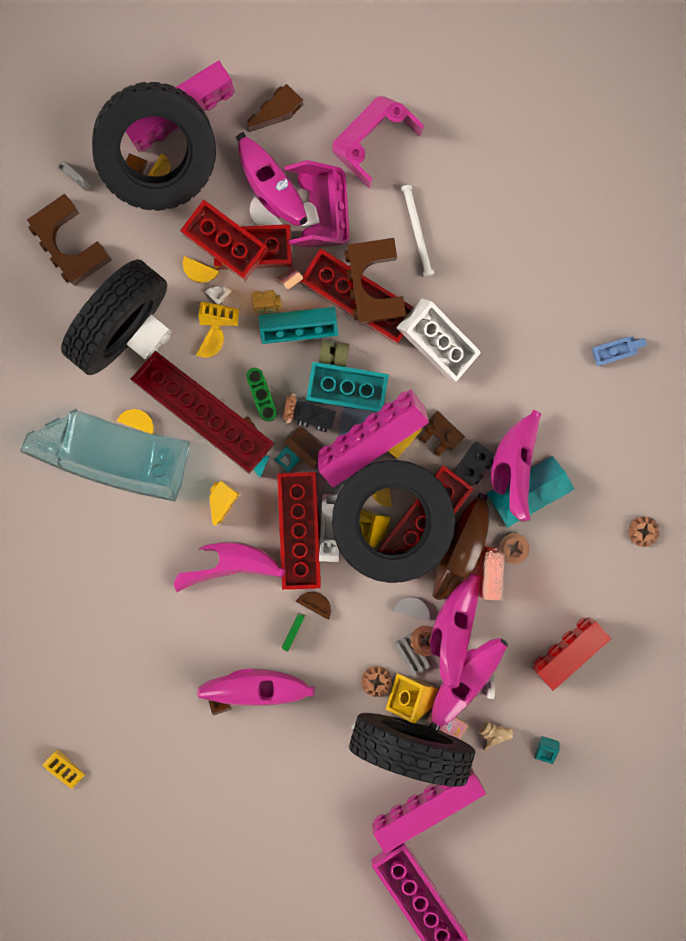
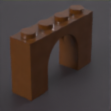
(46, 226)
(361, 257)

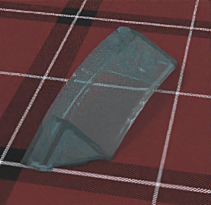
(111, 454)

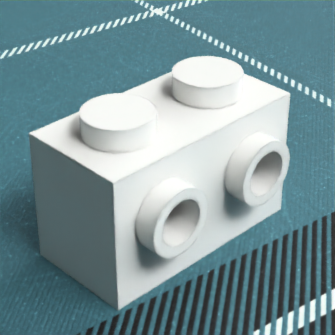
(149, 337)

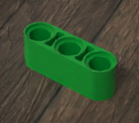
(261, 385)

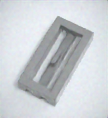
(420, 668)

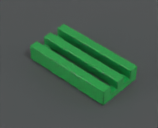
(293, 631)

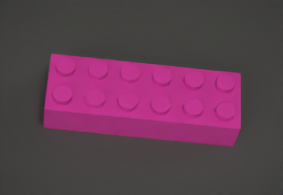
(205, 87)
(372, 437)
(424, 811)
(417, 896)

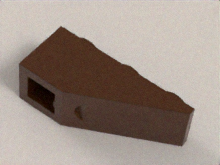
(278, 109)

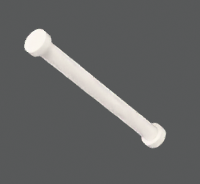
(417, 230)

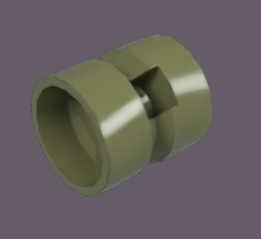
(341, 353)

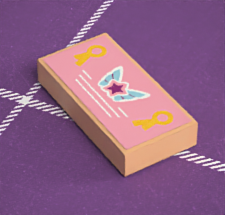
(290, 278)
(454, 728)

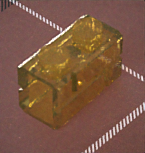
(266, 302)

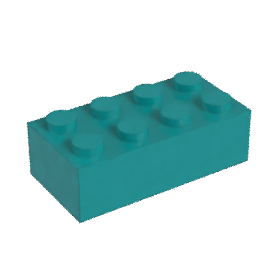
(347, 387)

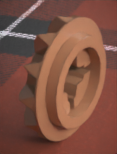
(289, 408)
(636, 536)
(523, 546)
(421, 631)
(384, 677)

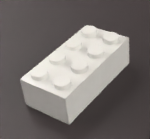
(438, 339)

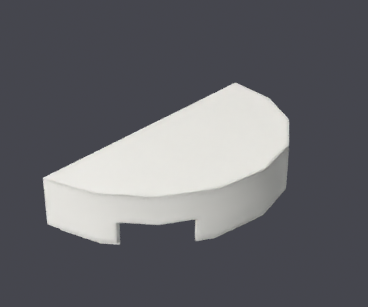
(261, 215)

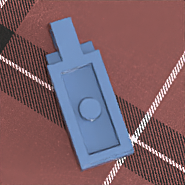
(617, 350)

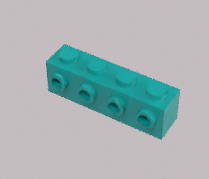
(298, 325)

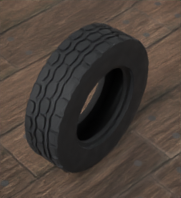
(153, 191)
(113, 316)
(403, 565)
(411, 750)

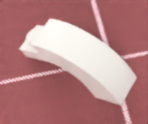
(328, 547)

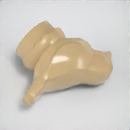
(494, 734)

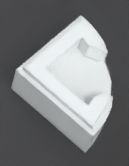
(218, 293)
(490, 688)

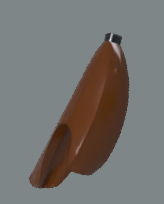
(465, 548)

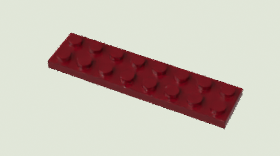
(202, 412)

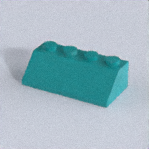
(546, 485)

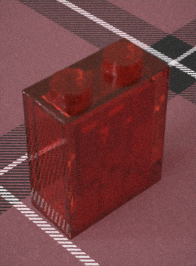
(491, 573)

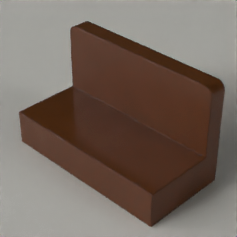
(304, 446)

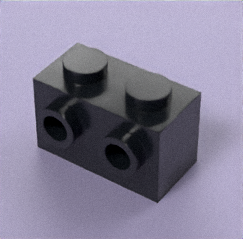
(314, 415)
(474, 463)

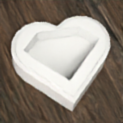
(312, 214)

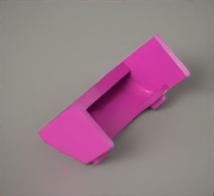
(347, 144)
(329, 195)

